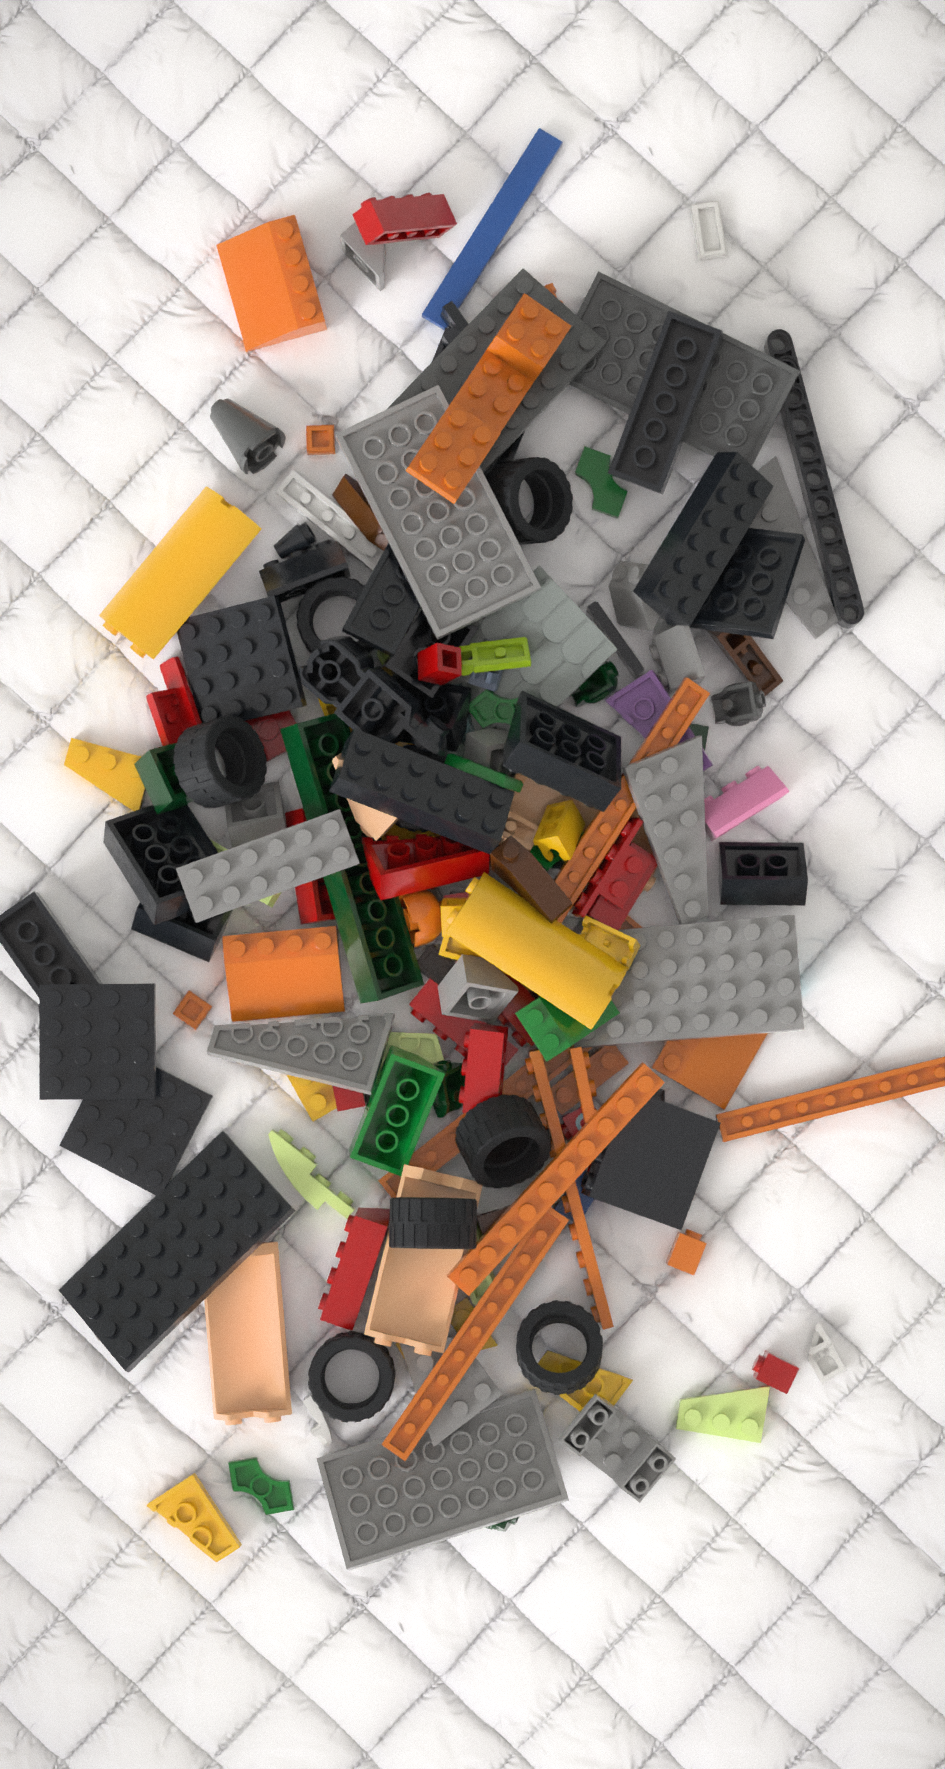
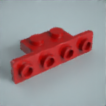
(175, 707)
(617, 874)

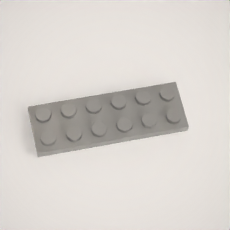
(267, 865)

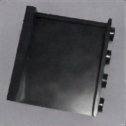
(654, 1163)

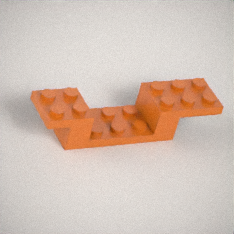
(488, 398)

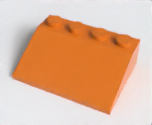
(271, 284)
(283, 973)
(709, 1065)

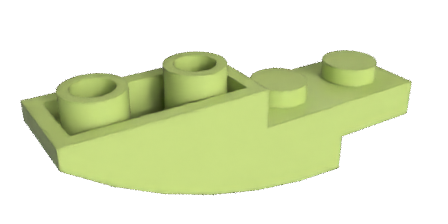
(298, 1168)

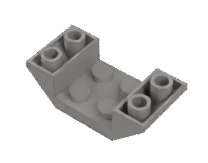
(617, 1447)

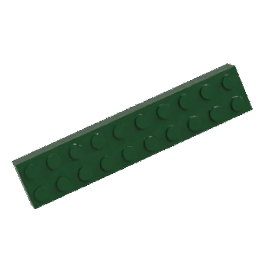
(370, 928)

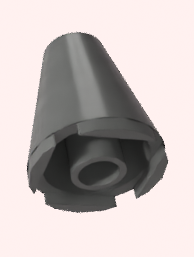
(246, 435)

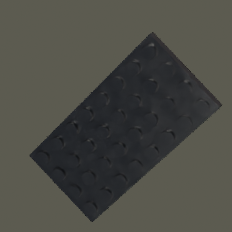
(176, 1251)

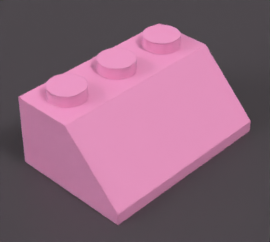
(742, 801)

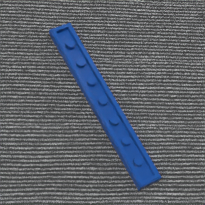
(494, 225)

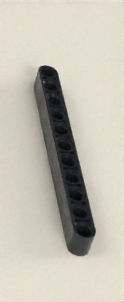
(822, 491)

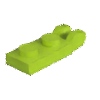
(495, 655)

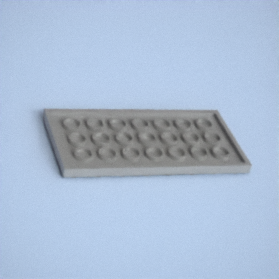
(453, 555)
(707, 983)
(472, 1479)

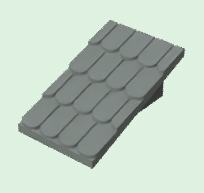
(561, 644)

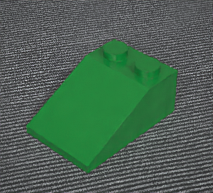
(554, 1029)

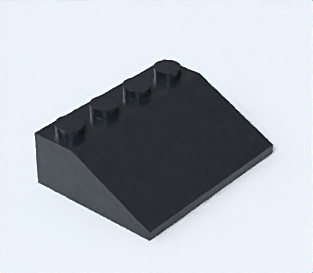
(563, 752)
(150, 850)

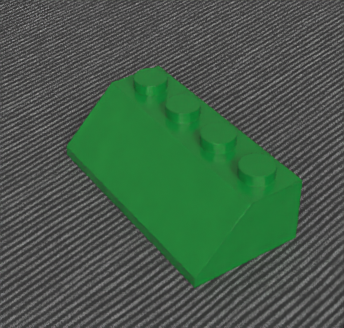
(396, 1111)

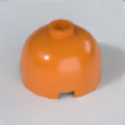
(422, 916)

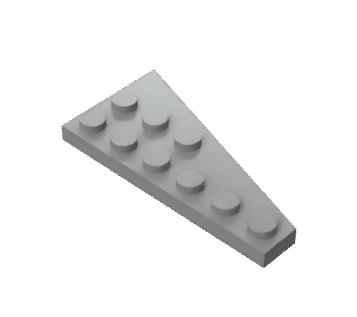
(808, 593)
(672, 807)
(317, 1049)
(468, 1398)

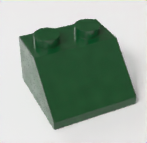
(160, 780)

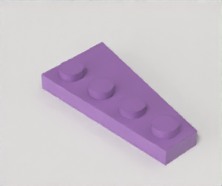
(642, 705)

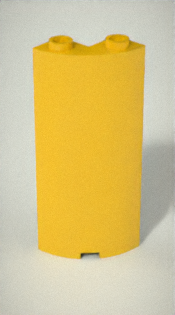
(179, 573)
(536, 952)

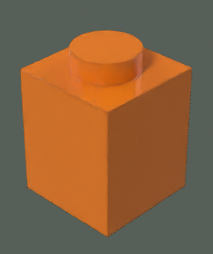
(686, 1251)

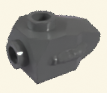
(738, 704)

